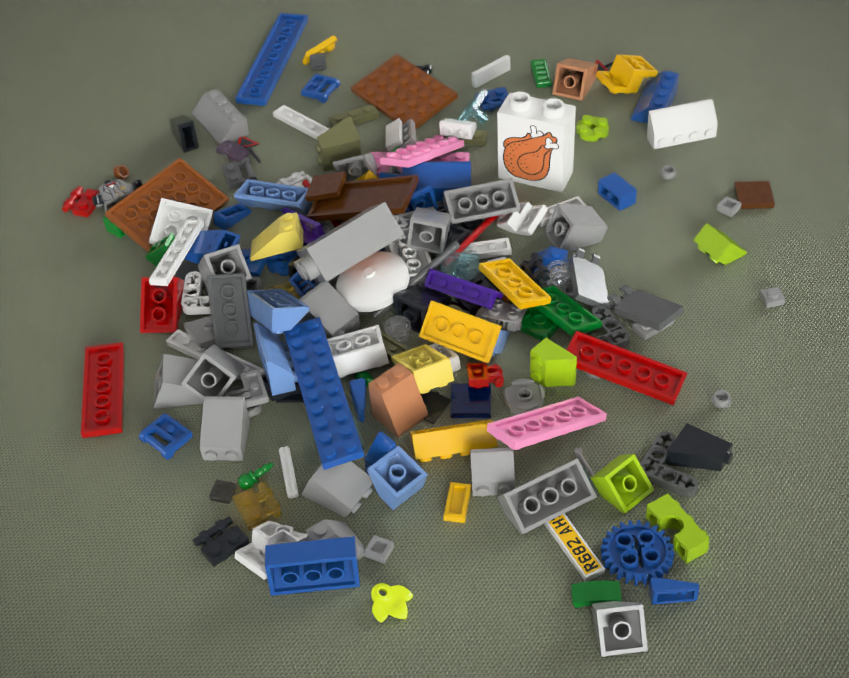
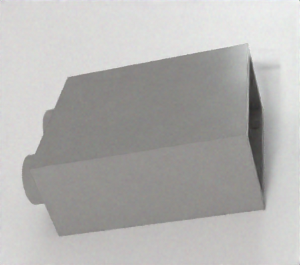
(348, 244)

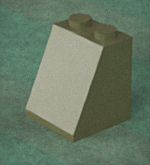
(338, 144)

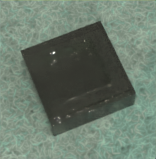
(223, 491)

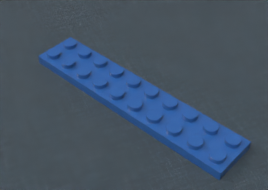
(272, 59)
(323, 394)

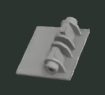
(507, 313)

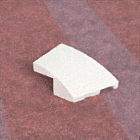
(523, 221)
(266, 534)

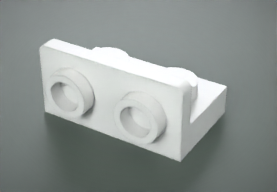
(457, 128)

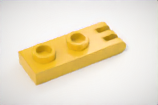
(327, 45)

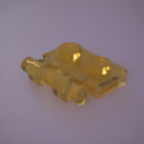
(250, 508)

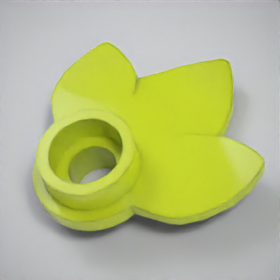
(392, 603)

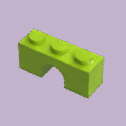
(667, 514)

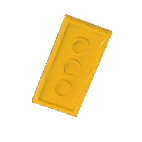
(514, 283)
(460, 331)

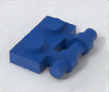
(494, 99)

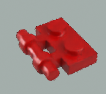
(84, 206)
(481, 375)

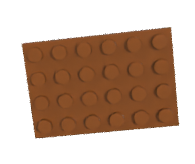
(404, 92)
(178, 183)

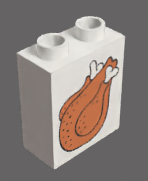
(536, 141)

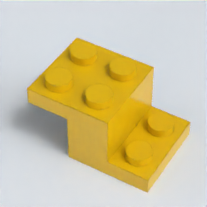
(626, 74)

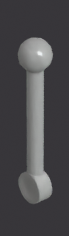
(578, 452)

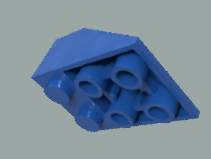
(209, 242)

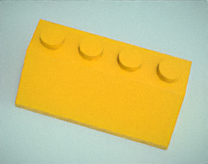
(451, 439)

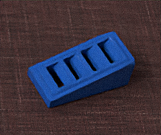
(230, 216)
(296, 279)
(358, 395)
(672, 591)

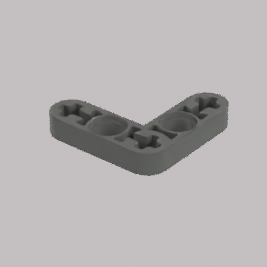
(618, 335)
(660, 470)

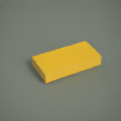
(457, 502)

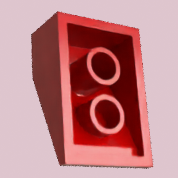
(160, 306)

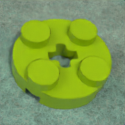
(592, 128)

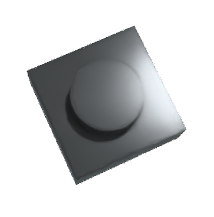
(318, 61)

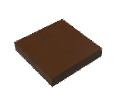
(326, 186)
(754, 194)

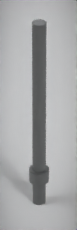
(423, 273)

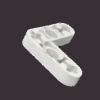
(194, 299)

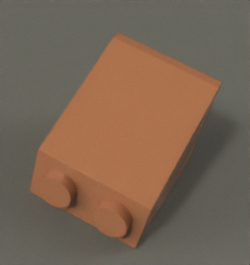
(574, 78)
(397, 400)

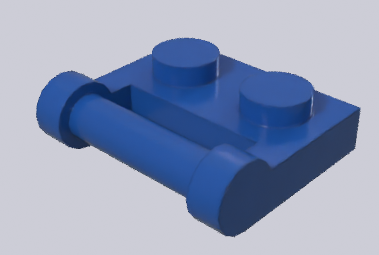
(317, 83)
(169, 430)

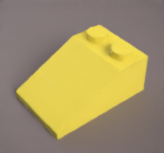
(280, 237)
(428, 367)

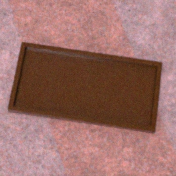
(362, 194)

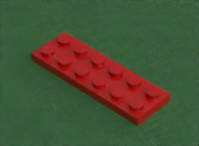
(627, 368)
(103, 390)

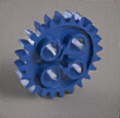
(655, 548)

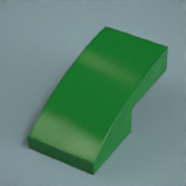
(595, 592)

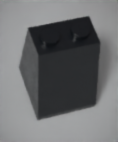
(415, 302)

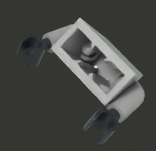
(114, 192)

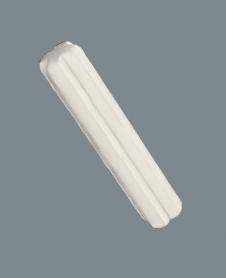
(288, 472)

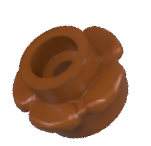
(121, 169)

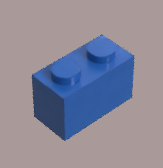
(617, 191)

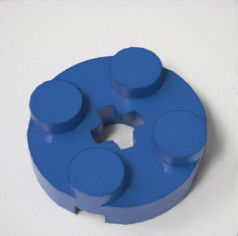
(276, 264)

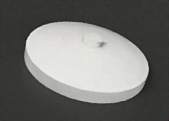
(373, 281)

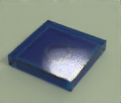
(470, 401)

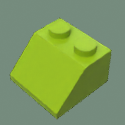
(718, 245)
(552, 365)
(623, 482)

